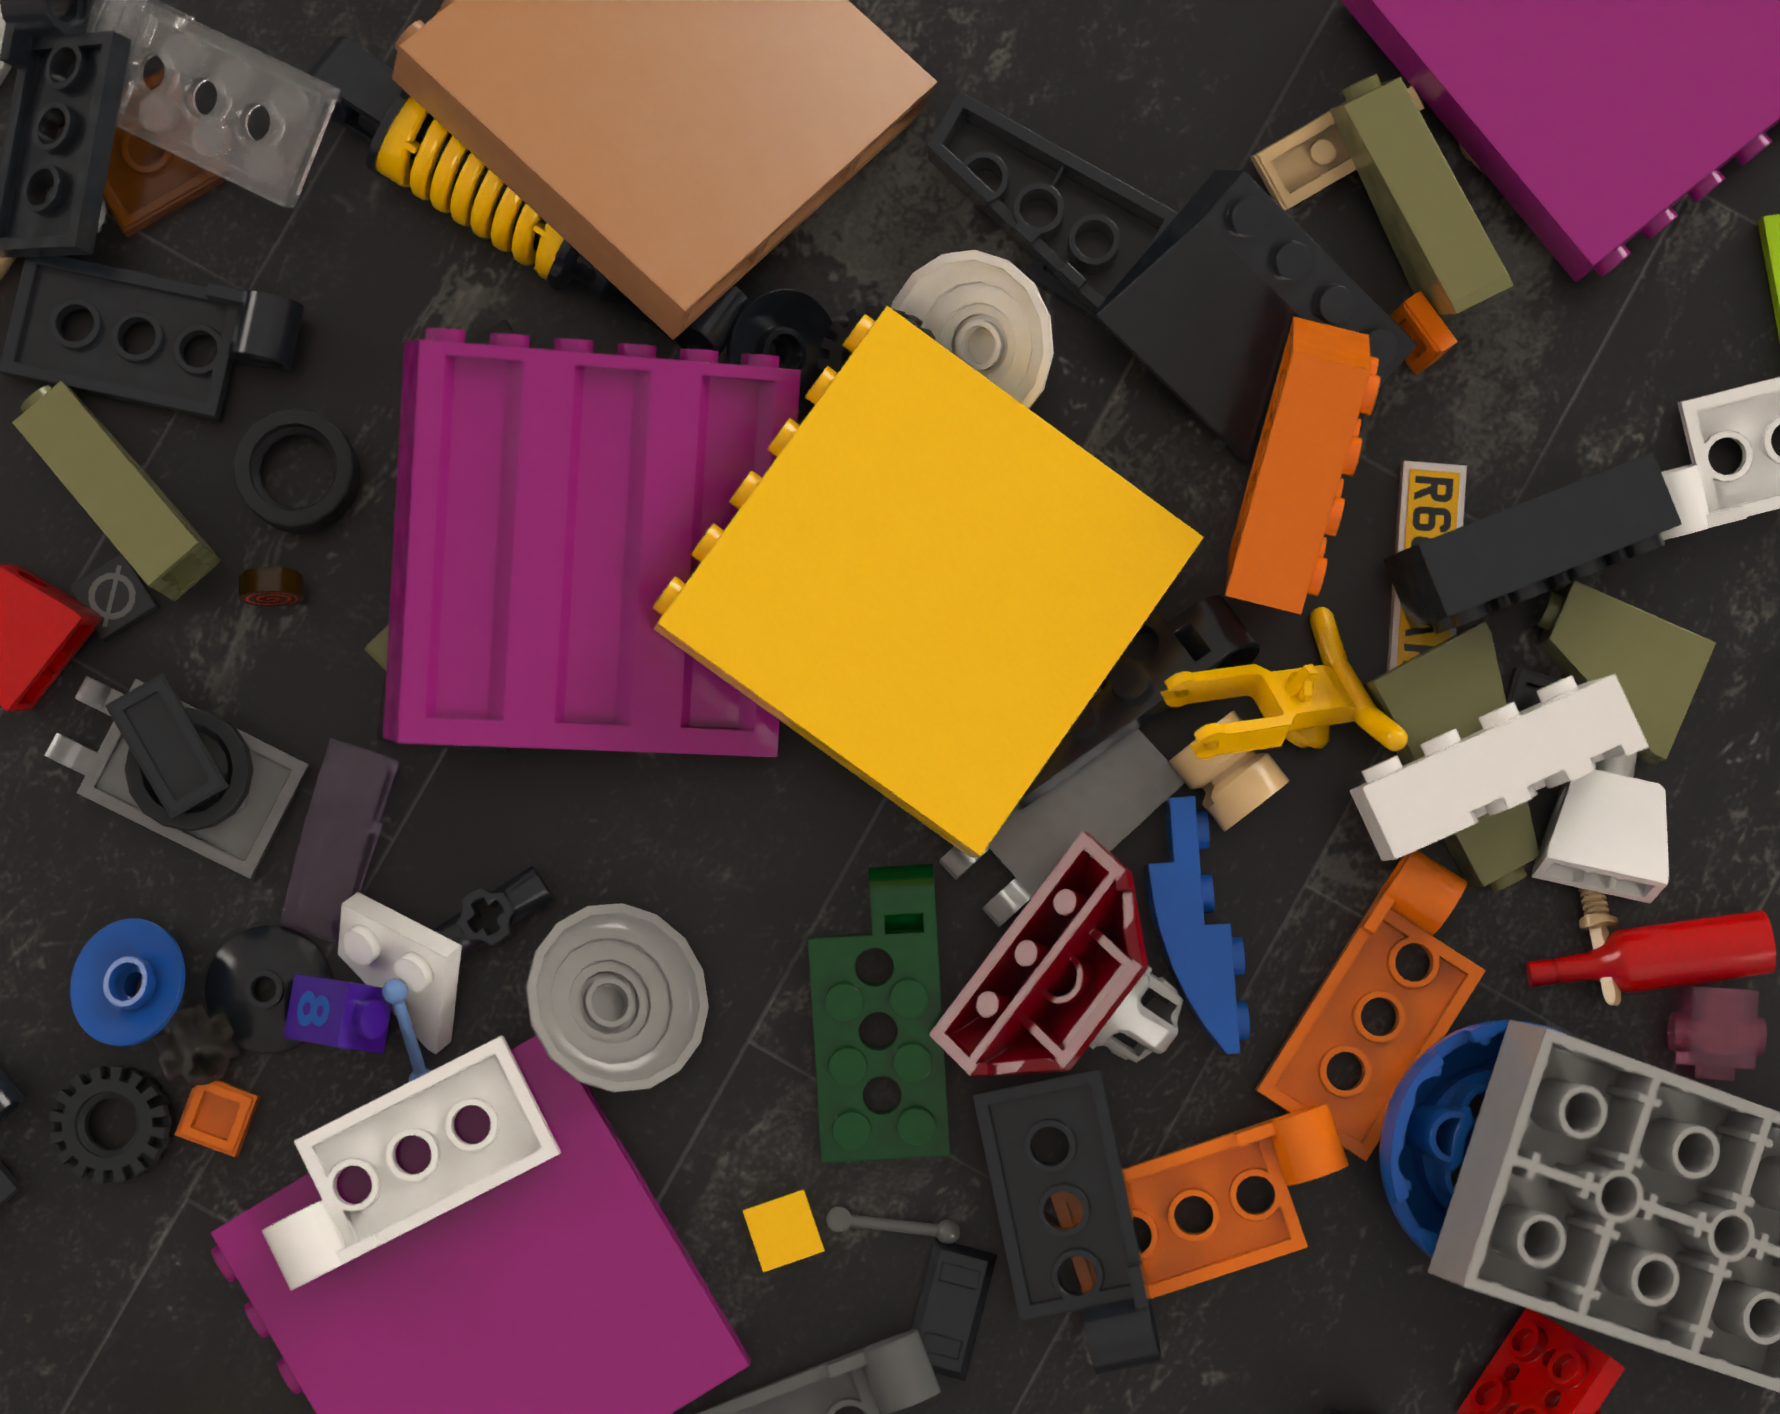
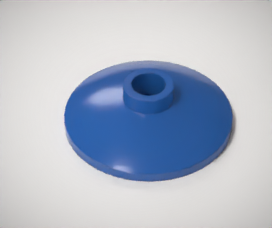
(107, 979)

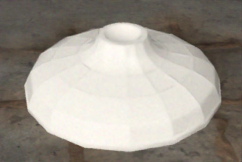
(985, 317)

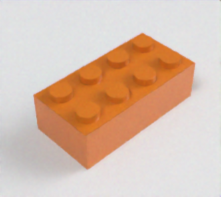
(1299, 466)

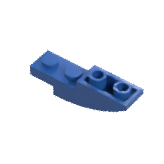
(1197, 955)

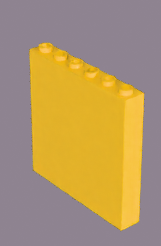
(926, 581)

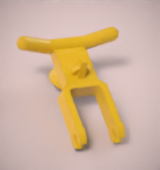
(1294, 702)

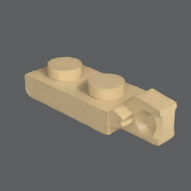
(1307, 160)

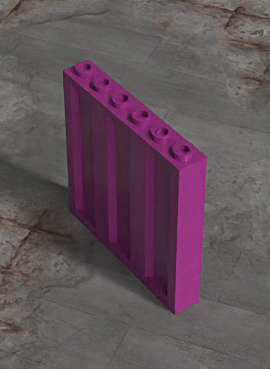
(544, 525)

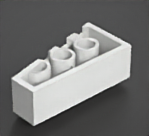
(1496, 765)

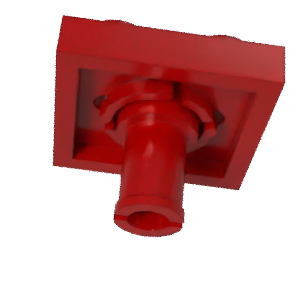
(1555, 1375)

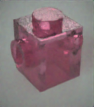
(1716, 1031)

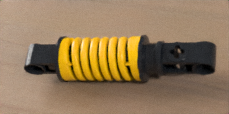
(423, 155)

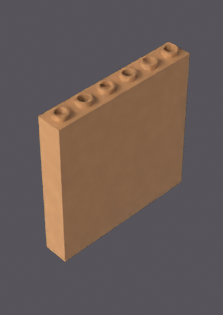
(665, 129)

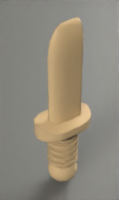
(1599, 924)

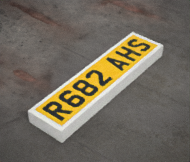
(1428, 506)

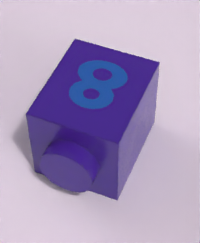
(337, 1014)

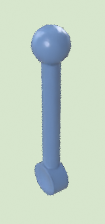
(395, 992)

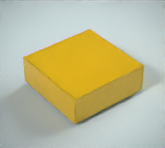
(783, 1230)

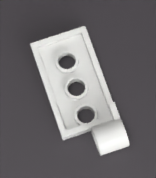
(1715, 499)
(399, 1201)

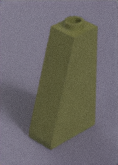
(1418, 197)
(115, 491)
(1450, 691)

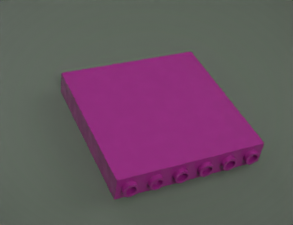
(1591, 106)
(514, 1303)

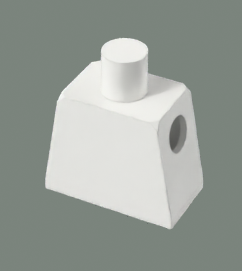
(1608, 834)

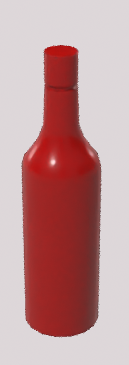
(1670, 954)

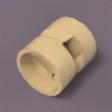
(1231, 781)

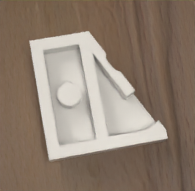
(389, 946)

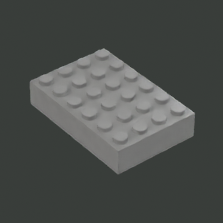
(1623, 1204)

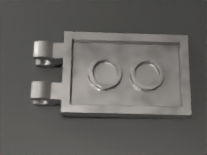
(1101, 798)
(234, 843)

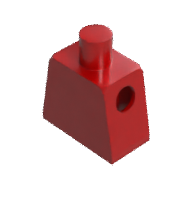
(37, 635)

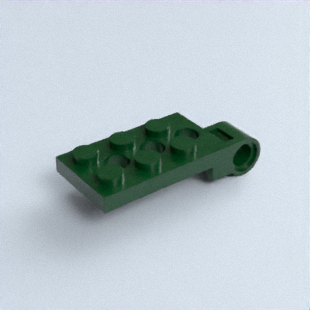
(907, 930)

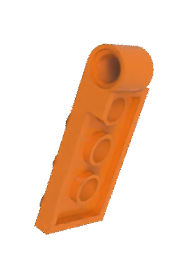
(1405, 912)
(1280, 1149)

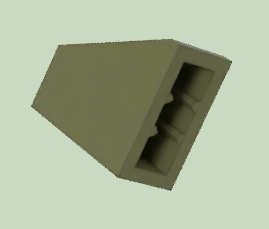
(1652, 658)

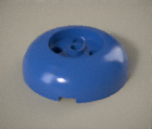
(1432, 1126)

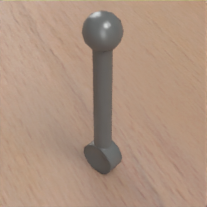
(840, 1220)

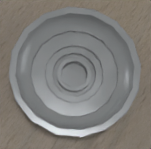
(617, 997)

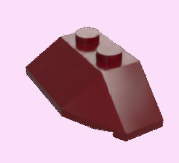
(1052, 972)

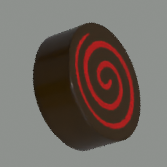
(271, 586)

